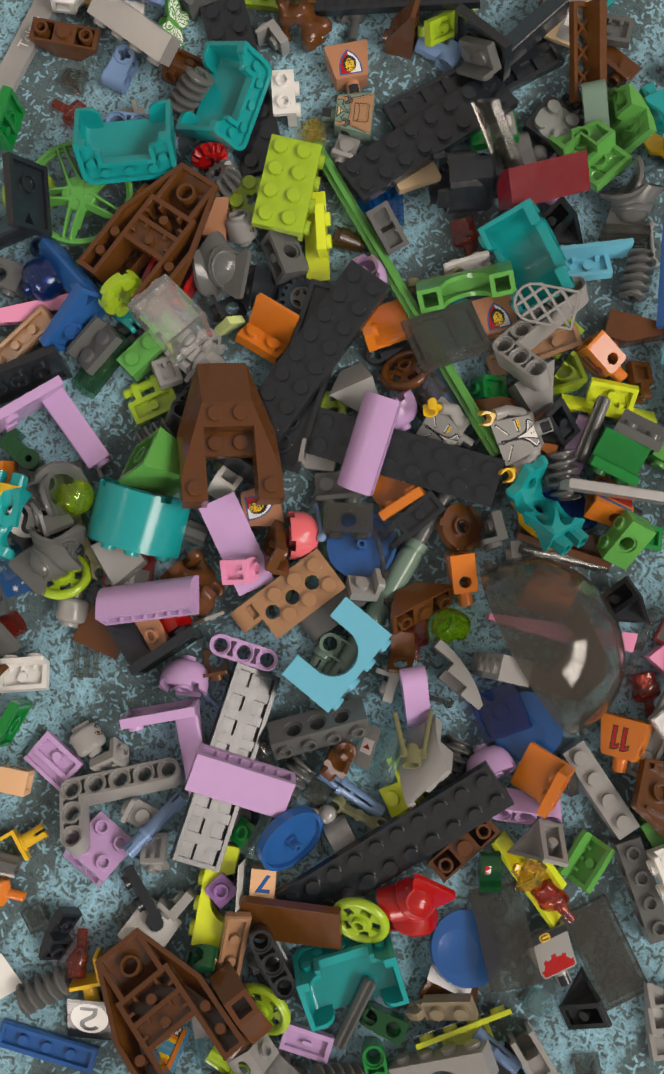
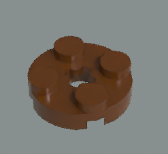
(448, 531)

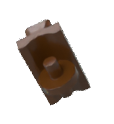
(338, 760)

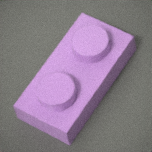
(309, 1044)

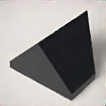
(564, 222)
(259, 281)
(563, 424)
(627, 602)
(583, 1006)

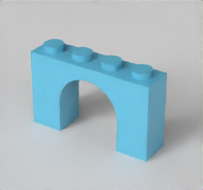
(329, 689)

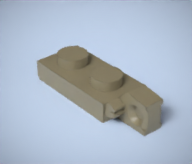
(443, 1008)

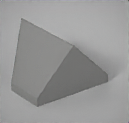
(351, 385)
(533, 400)
(543, 843)

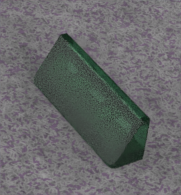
(91, 385)

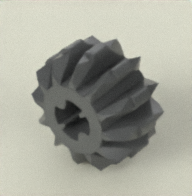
(226, 176)

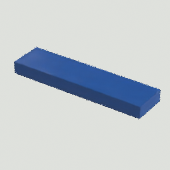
(48, 1046)

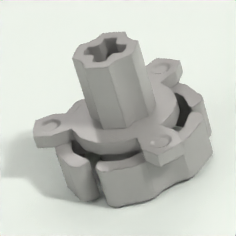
(206, 353)

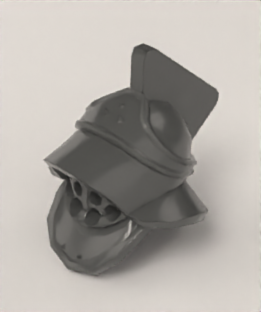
(633, 201)
(220, 268)
(47, 480)
(48, 558)

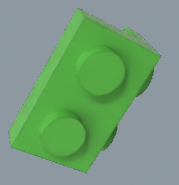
(587, 860)

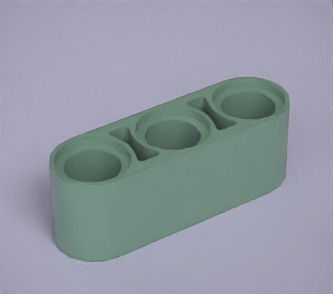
(595, 101)

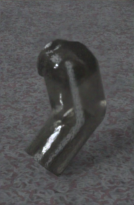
(265, 752)

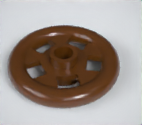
(405, 370)

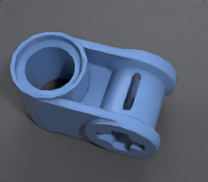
(120, 69)

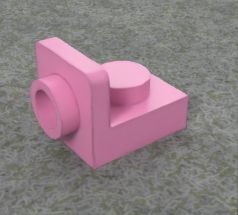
(240, 570)

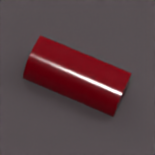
(544, 180)

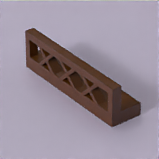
(594, 48)
(587, 552)

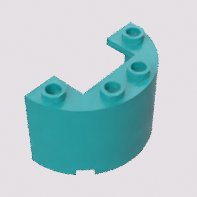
(531, 248)
(137, 521)

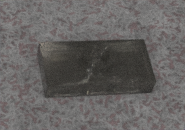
(430, 388)

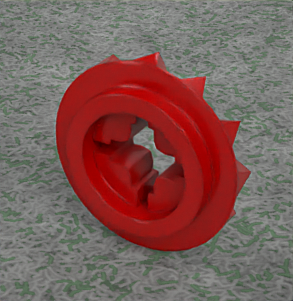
(211, 149)

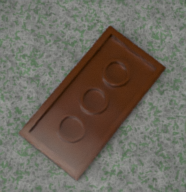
(296, 921)

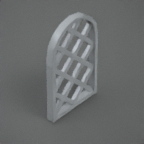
(540, 303)

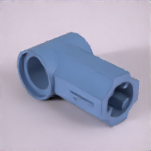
(443, 54)

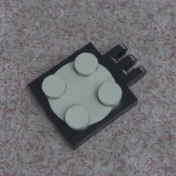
(553, 118)

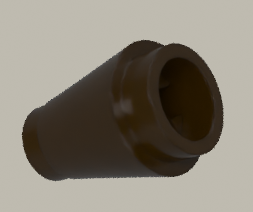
(347, 240)

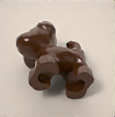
(301, 13)
(207, 579)

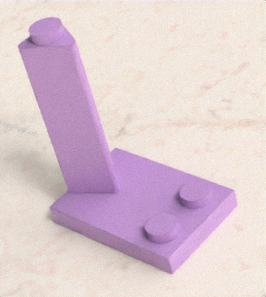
(65, 414)
(187, 719)

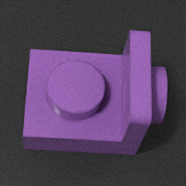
(222, 890)

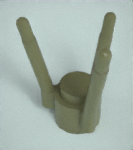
(410, 753)

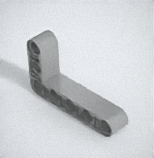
(515, 344)
(110, 791)

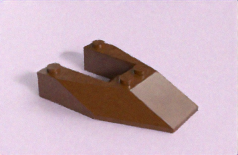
(159, 221)
(225, 422)
(155, 995)

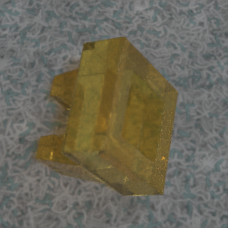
(314, 131)
(529, 875)

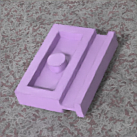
(54, 759)

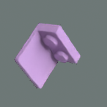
(104, 850)

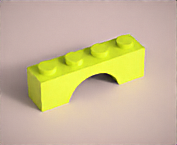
(209, 920)

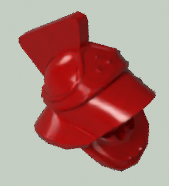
(413, 904)

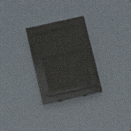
(446, 336)

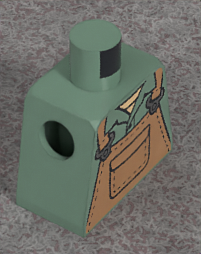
(352, 116)

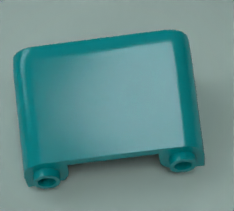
(235, 97)
(125, 148)
(331, 977)

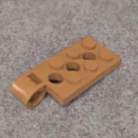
(254, 609)

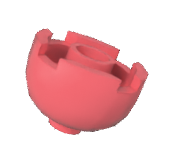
(301, 534)

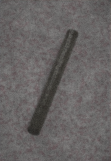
(535, 551)

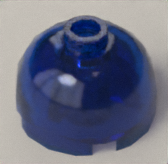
(40, 280)

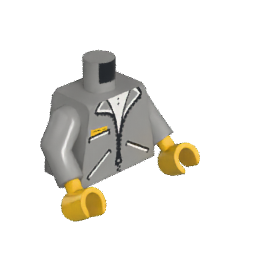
(445, 423)
(516, 436)

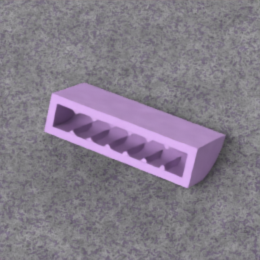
(369, 443)
(234, 536)
(148, 600)
(240, 781)

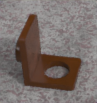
(401, 650)
(215, 673)

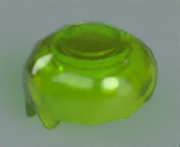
(75, 497)
(450, 625)

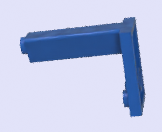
(79, 305)

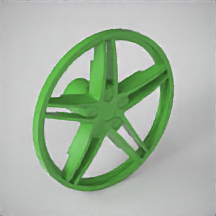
(78, 196)

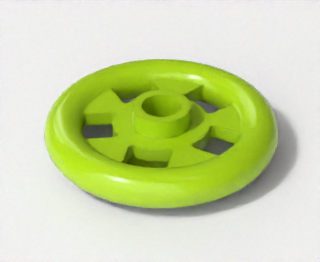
(77, 585)
(361, 919)
(268, 1004)

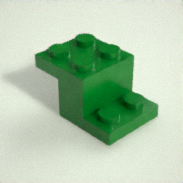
(10, 118)
(617, 456)

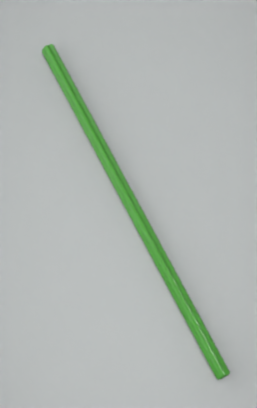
(405, 298)

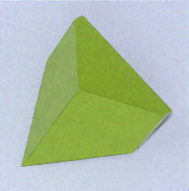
(570, 375)

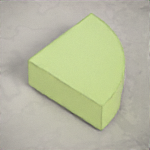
(229, 324)

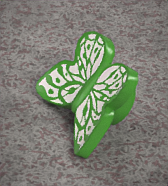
(175, 19)

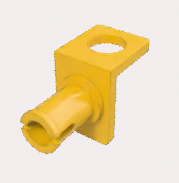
(27, 839)
(89, 984)

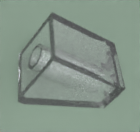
(170, 319)

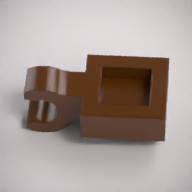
(640, 375)

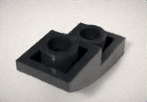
(57, 936)

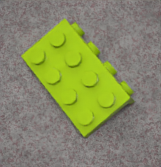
(288, 186)

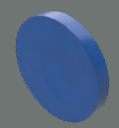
(360, 556)
(544, 730)
(289, 838)
(457, 950)

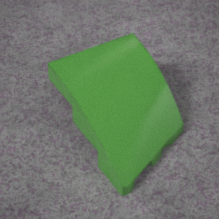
(629, 117)
(604, 156)

